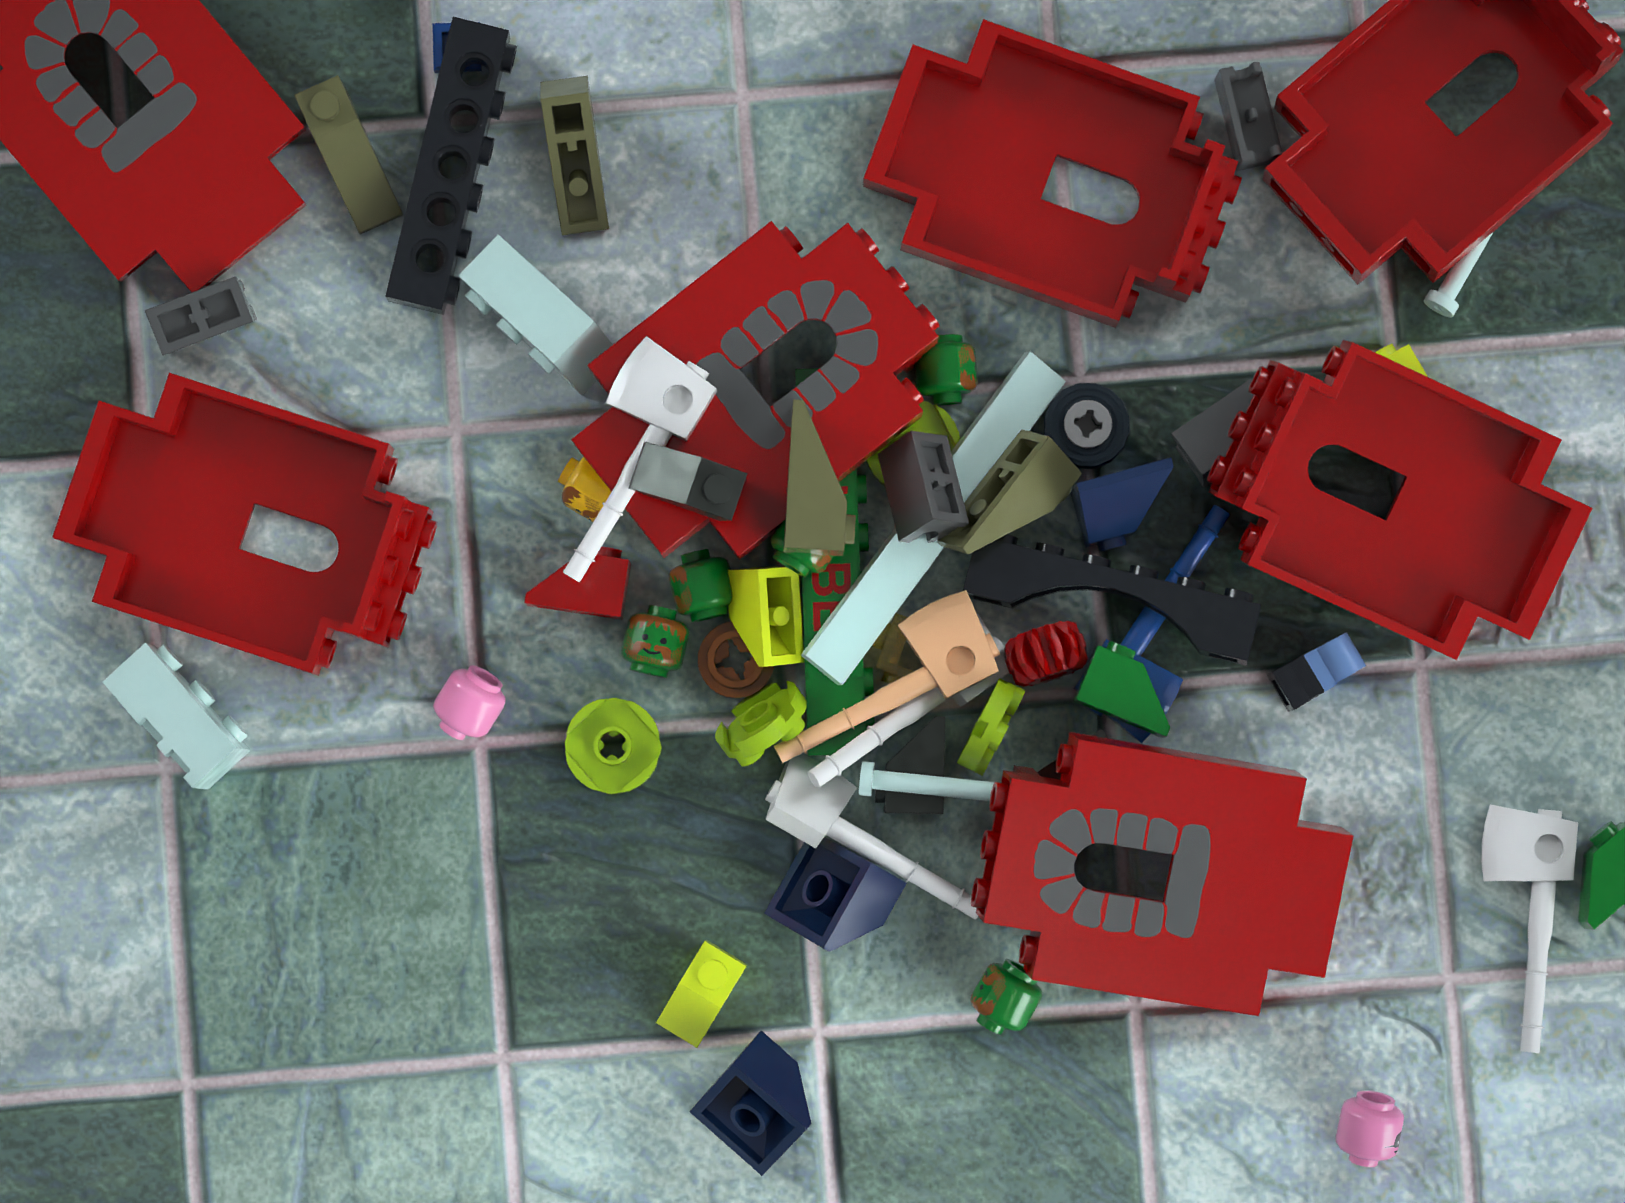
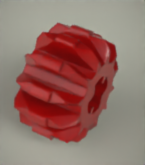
(1045, 653)

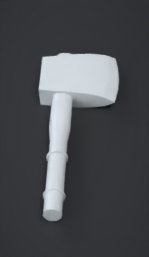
(662, 394)
(899, 719)
(815, 812)
(1538, 850)

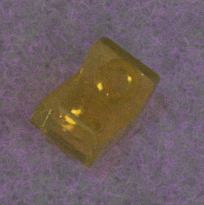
(891, 644)

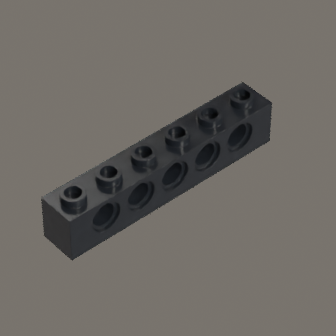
(466, 45)

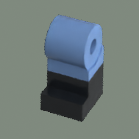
(1316, 671)

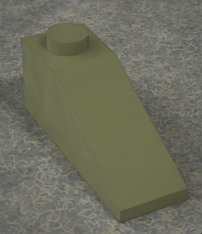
(348, 154)
(574, 154)
(1018, 489)
(815, 502)

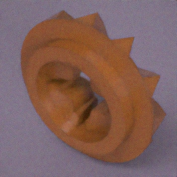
(725, 680)

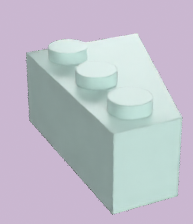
(535, 312)
(178, 715)

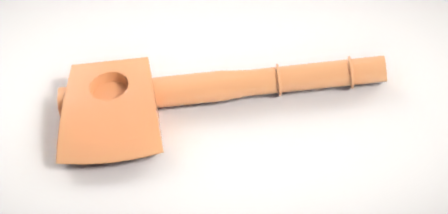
(953, 658)

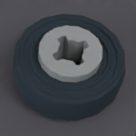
(1083, 441)

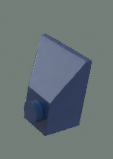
(1117, 503)
(833, 895)
(757, 1104)

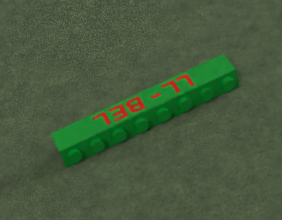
(820, 597)

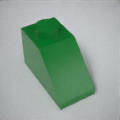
(1121, 690)
(1603, 876)

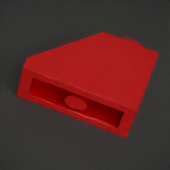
(599, 593)

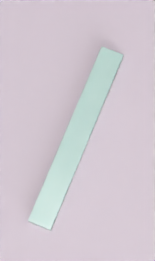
(901, 565)

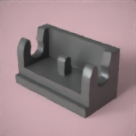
(1248, 116)
(200, 315)
(1207, 433)
(922, 487)

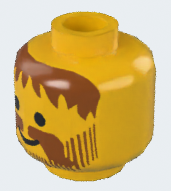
(583, 489)

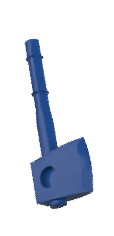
(1148, 622)

